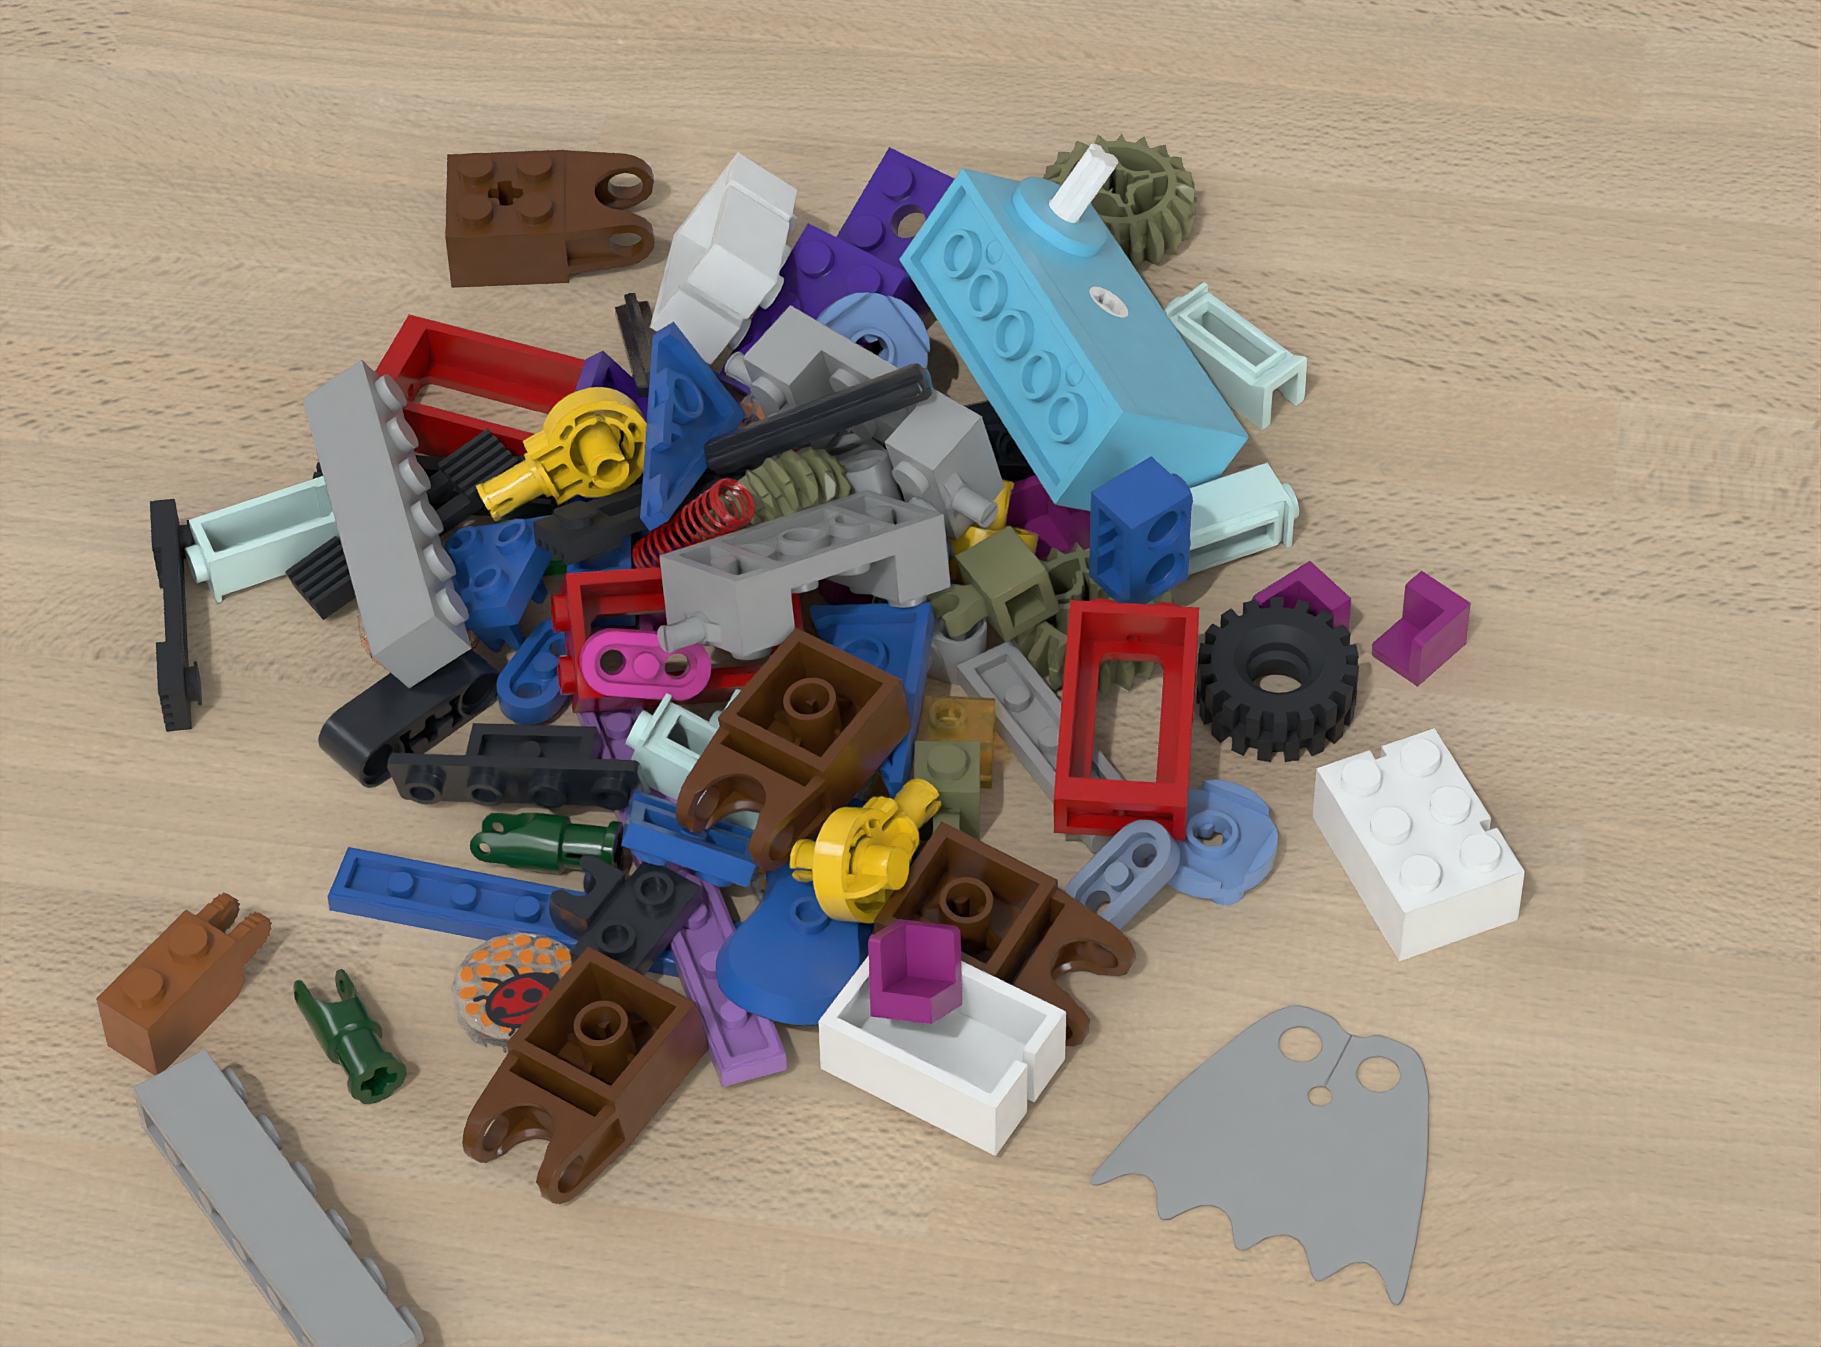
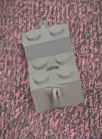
(934, 445)
(740, 584)

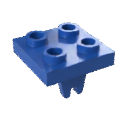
(498, 577)

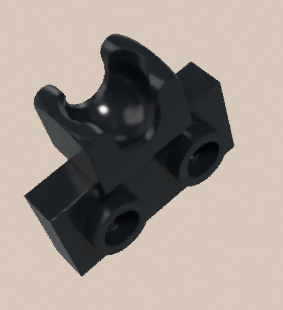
(624, 917)

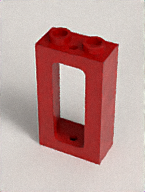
(477, 365)
(624, 593)
(1129, 632)

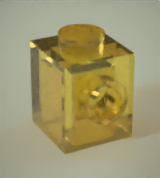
(961, 720)

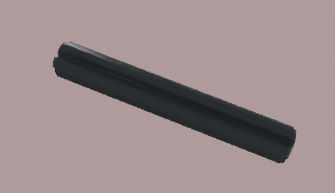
(634, 325)
(818, 418)

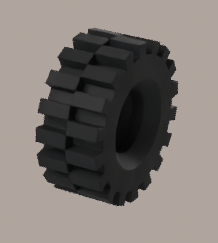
(1282, 644)

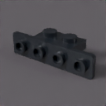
(521, 766)

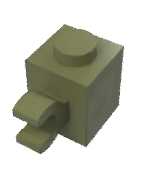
(1001, 584)
(955, 774)

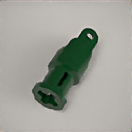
(546, 842)
(353, 1040)

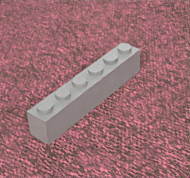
(387, 524)
(268, 1210)

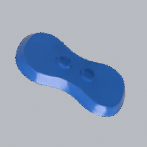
(789, 954)

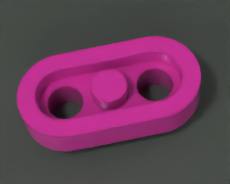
(643, 666)

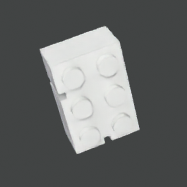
(727, 258)
(1417, 844)
(962, 1071)

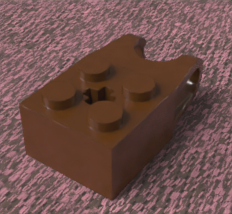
(541, 215)
(795, 745)
(1009, 920)
(587, 1072)

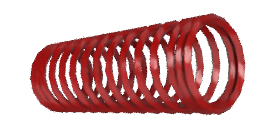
(716, 505)

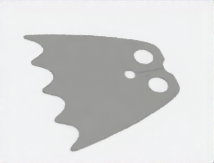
(1257, 1148)

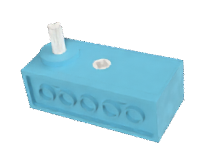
(1067, 333)

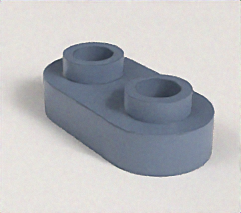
(1117, 871)

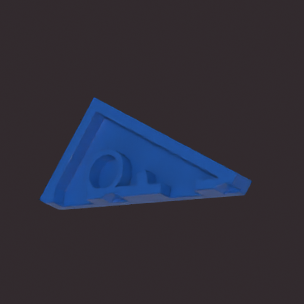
(683, 413)
(895, 642)

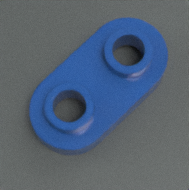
(529, 681)

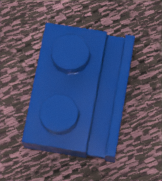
(715, 854)

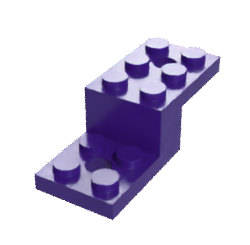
(860, 257)

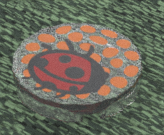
(505, 983)

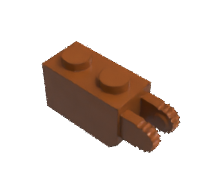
(180, 983)

